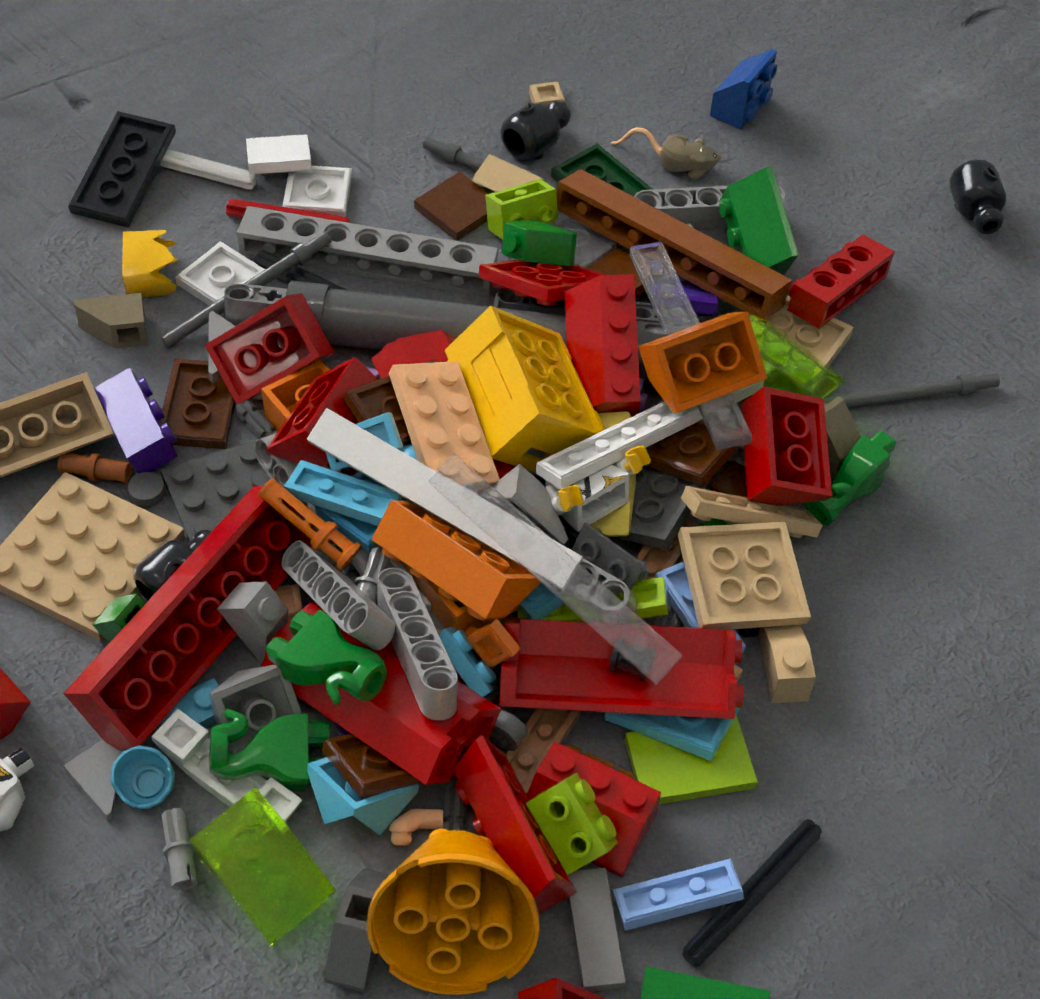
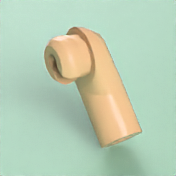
(412, 820)

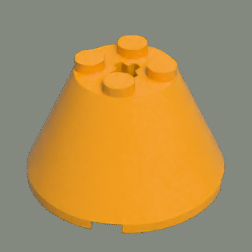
(453, 916)

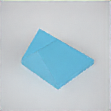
(339, 800)

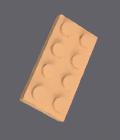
(441, 416)

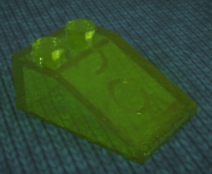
(262, 866)

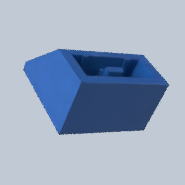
(745, 90)

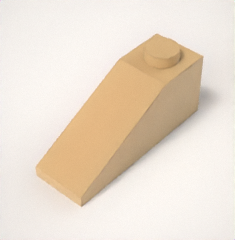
(787, 663)

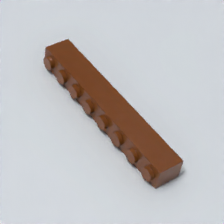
(692, 253)

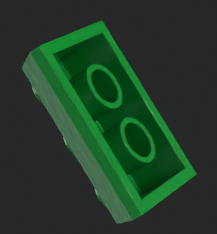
(759, 221)

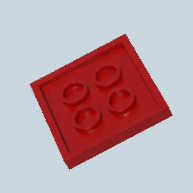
(536, 280)

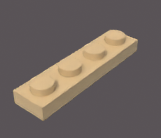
(738, 510)

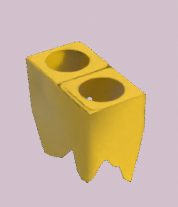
(143, 259)

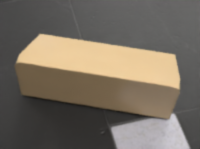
(501, 175)

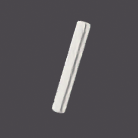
(209, 169)

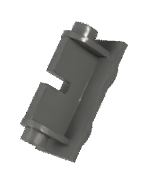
(609, 556)

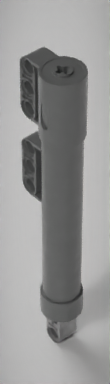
(378, 319)

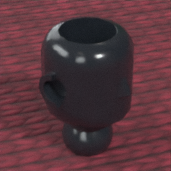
(534, 129)
(979, 194)
(163, 562)

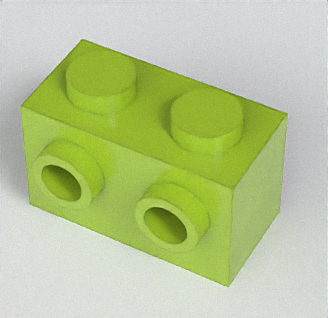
(522, 202)
(573, 823)

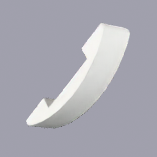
(188, 748)

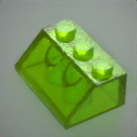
(790, 364)

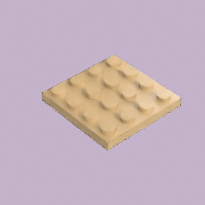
(79, 552)

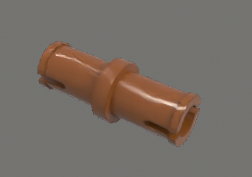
(95, 467)

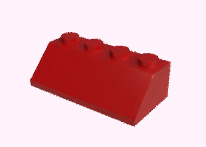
(605, 342)
(504, 818)

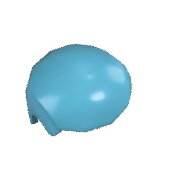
(142, 777)

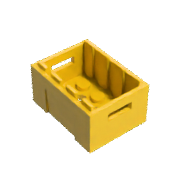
(522, 387)

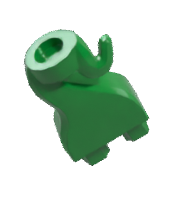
(857, 477)
(323, 656)
(274, 752)

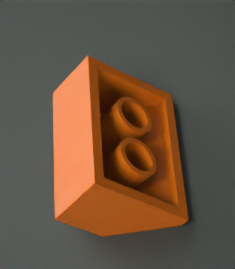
(704, 361)

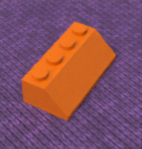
(453, 561)

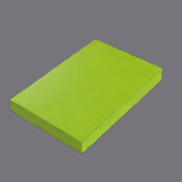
(686, 775)

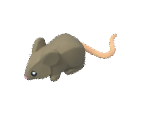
(680, 154)

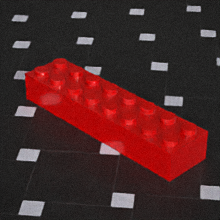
(179, 628)

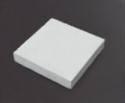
(278, 154)
(319, 190)
(216, 271)

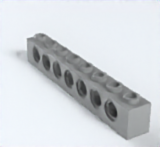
(370, 251)

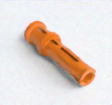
(274, 493)

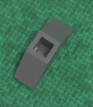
(350, 952)

